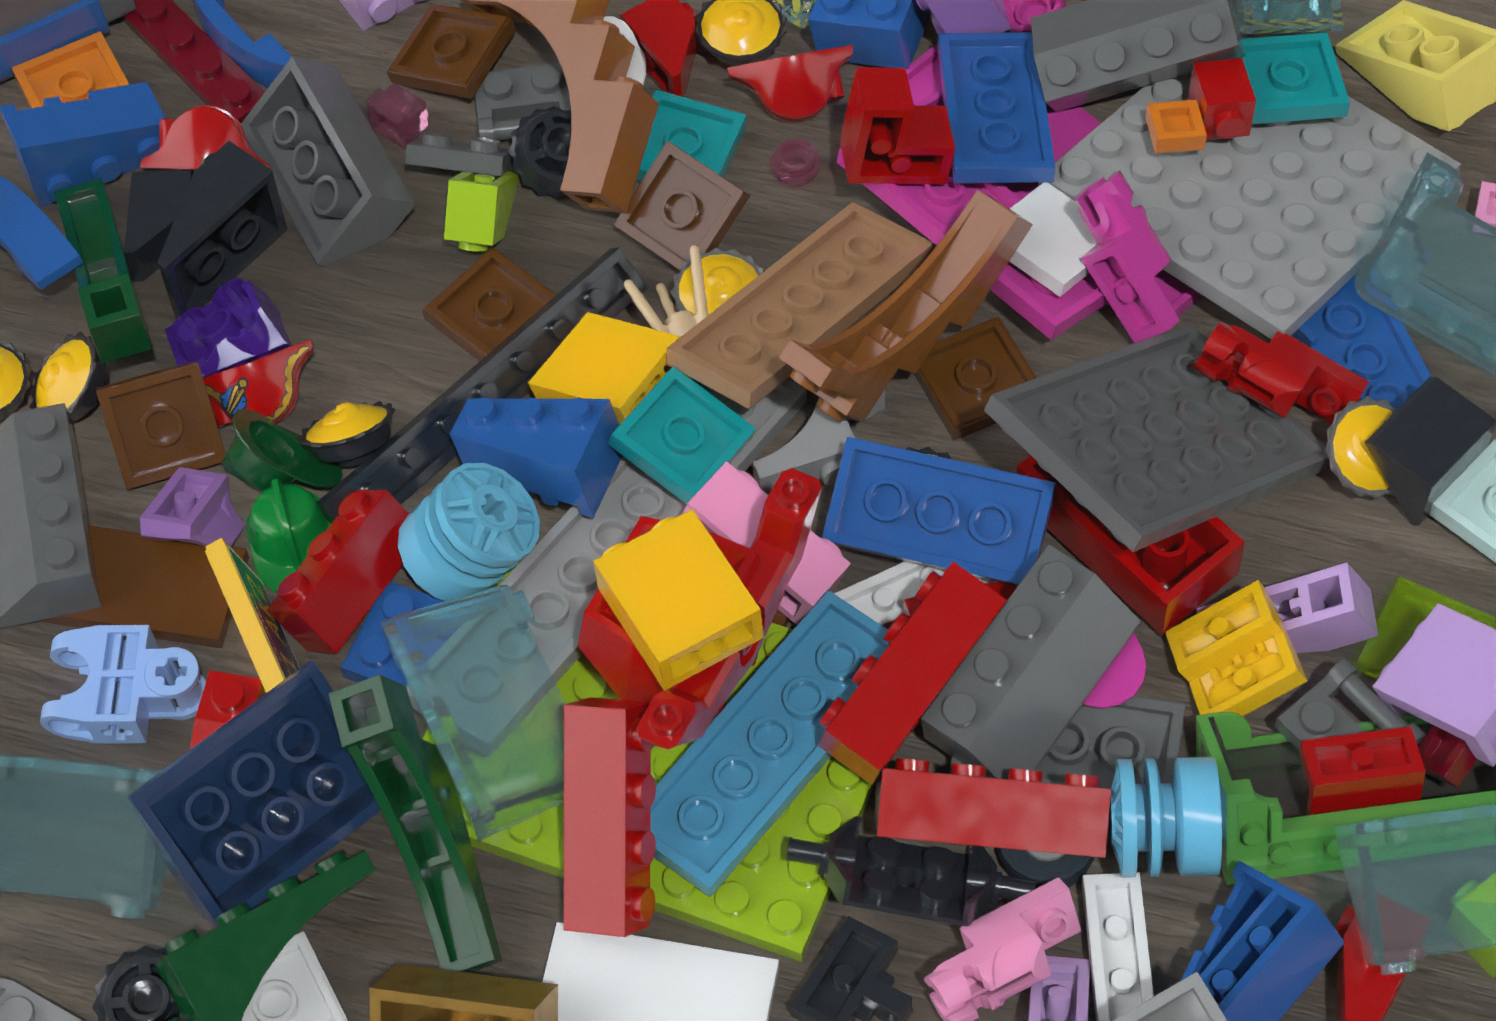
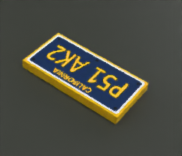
(249, 606)

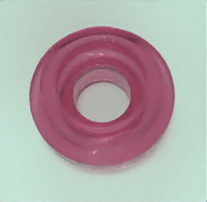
(795, 152)

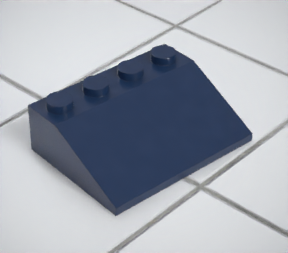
(256, 798)

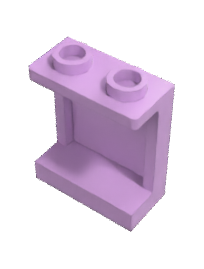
(1447, 679)

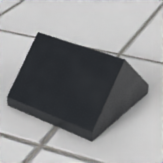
(1429, 445)

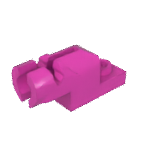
(1126, 257)

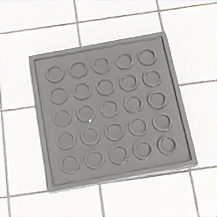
(1261, 217)

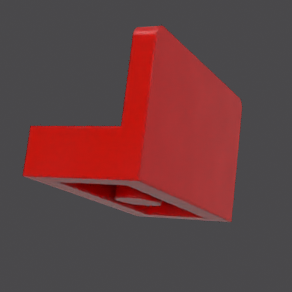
(1362, 770)

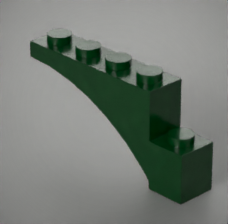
(104, 275)
(423, 815)
(221, 970)

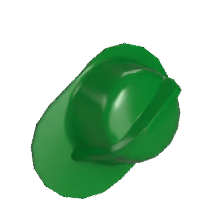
(281, 529)

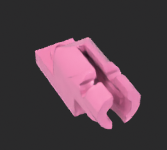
(1003, 952)

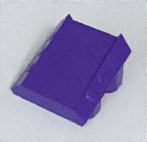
(230, 330)

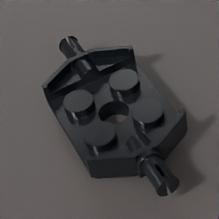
(872, 871)

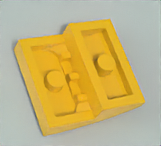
(1236, 653)

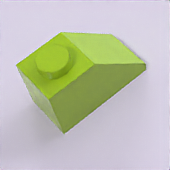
(479, 208)

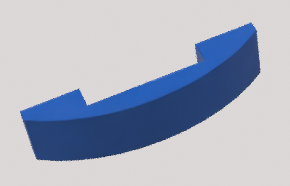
(258, 59)
(33, 239)

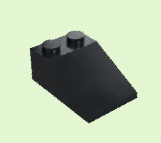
(220, 227)

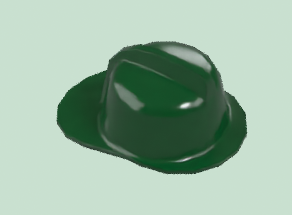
(270, 452)

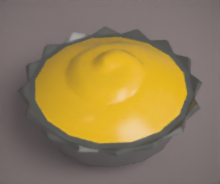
(723, 277)
(1346, 446)

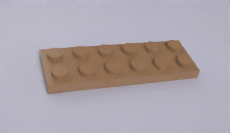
(800, 298)

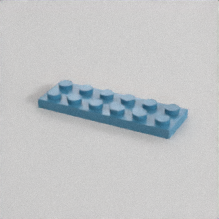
(760, 746)

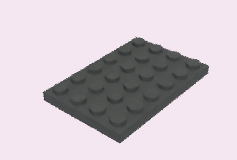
(1154, 438)

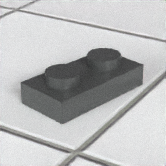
(439, 151)

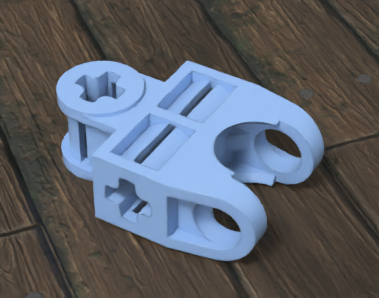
(124, 684)

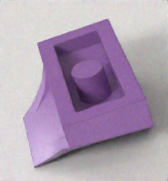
(192, 510)

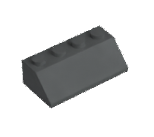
(1127, 44)
(326, 162)
(43, 520)
(1031, 668)

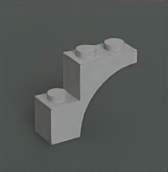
(813, 450)

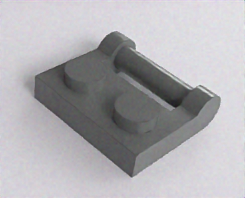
(517, 94)
(1319, 716)

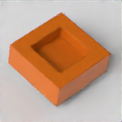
(1176, 126)

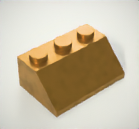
(449, 995)

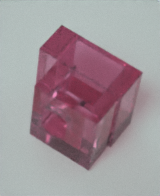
(397, 114)

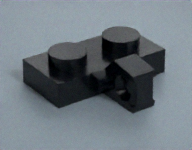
(853, 980)

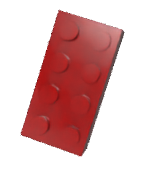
(1158, 580)

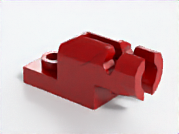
(1278, 372)

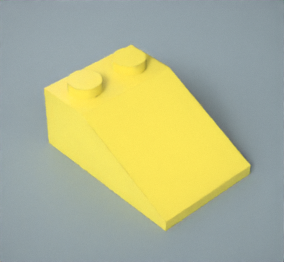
(1426, 62)

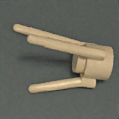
(677, 322)

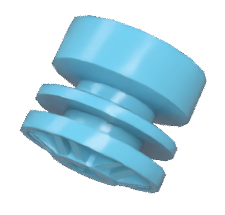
(468, 532)
(1167, 817)

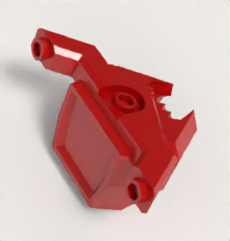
(765, 570)

